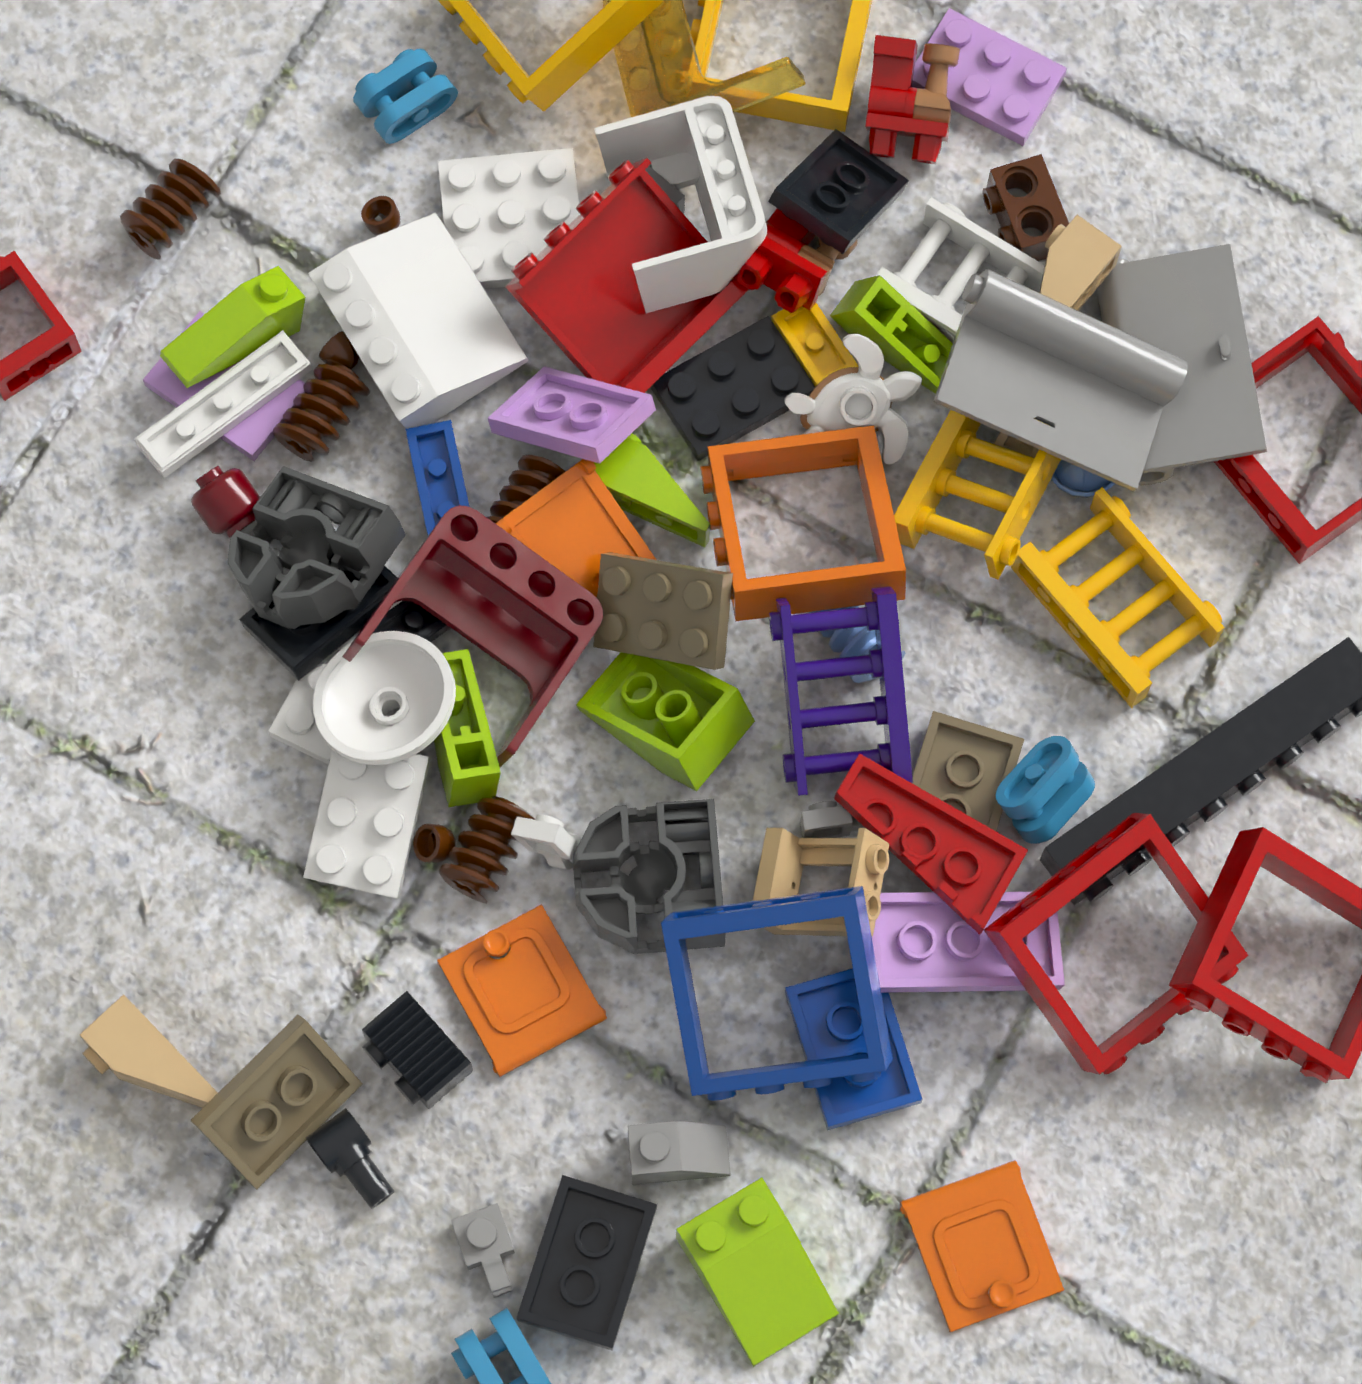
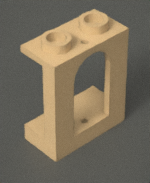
(783, 865)

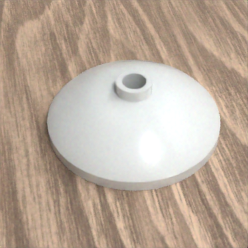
(386, 674)

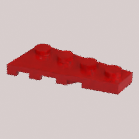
(938, 843)

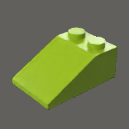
(669, 715)
(756, 1271)

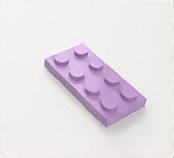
(932, 949)

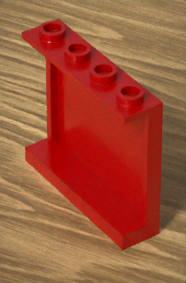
(588, 292)

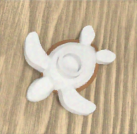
(859, 398)

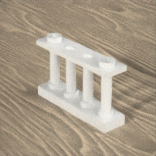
(950, 222)

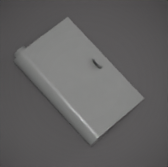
(1192, 311)
(1044, 361)

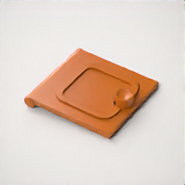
(574, 524)
(527, 997)
(980, 1237)

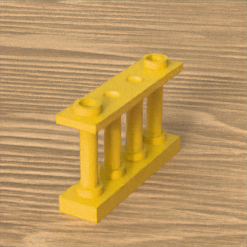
(938, 478)
(1101, 638)

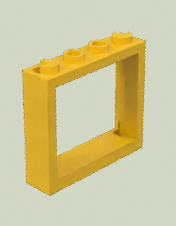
(568, 62)
(789, 106)

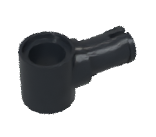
(345, 1149)

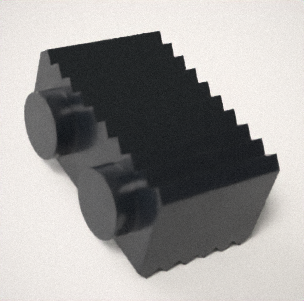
(416, 1051)

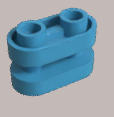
(404, 95)
(1045, 789)
(475, 1355)

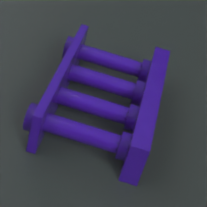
(881, 663)

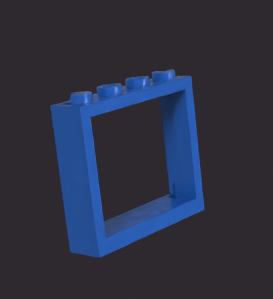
(767, 913)

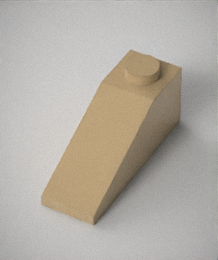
(1077, 262)
(141, 1055)

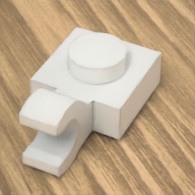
(547, 837)

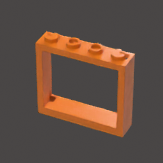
(816, 588)

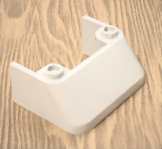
(701, 148)

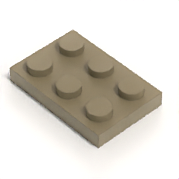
(663, 610)
(966, 765)
(276, 1101)

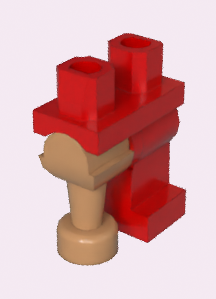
(905, 110)
(789, 264)

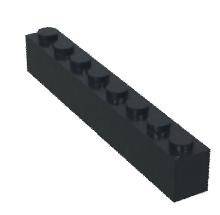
(1224, 762)

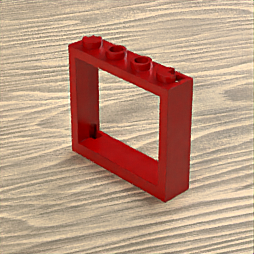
(1254, 481)
(1063, 887)
(1192, 976)

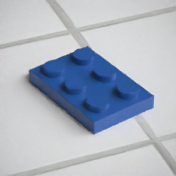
(830, 1027)

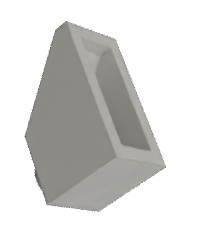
(677, 1151)

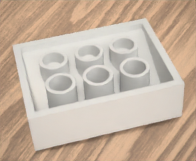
(418, 320)

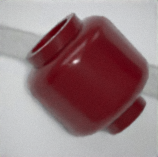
(225, 500)

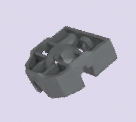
(300, 516)
(681, 830)

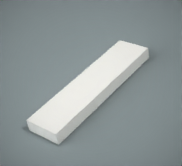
(223, 404)

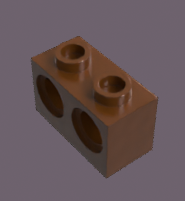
(1037, 209)

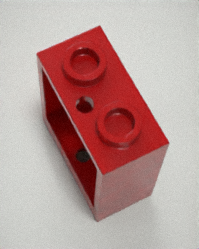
(44, 351)

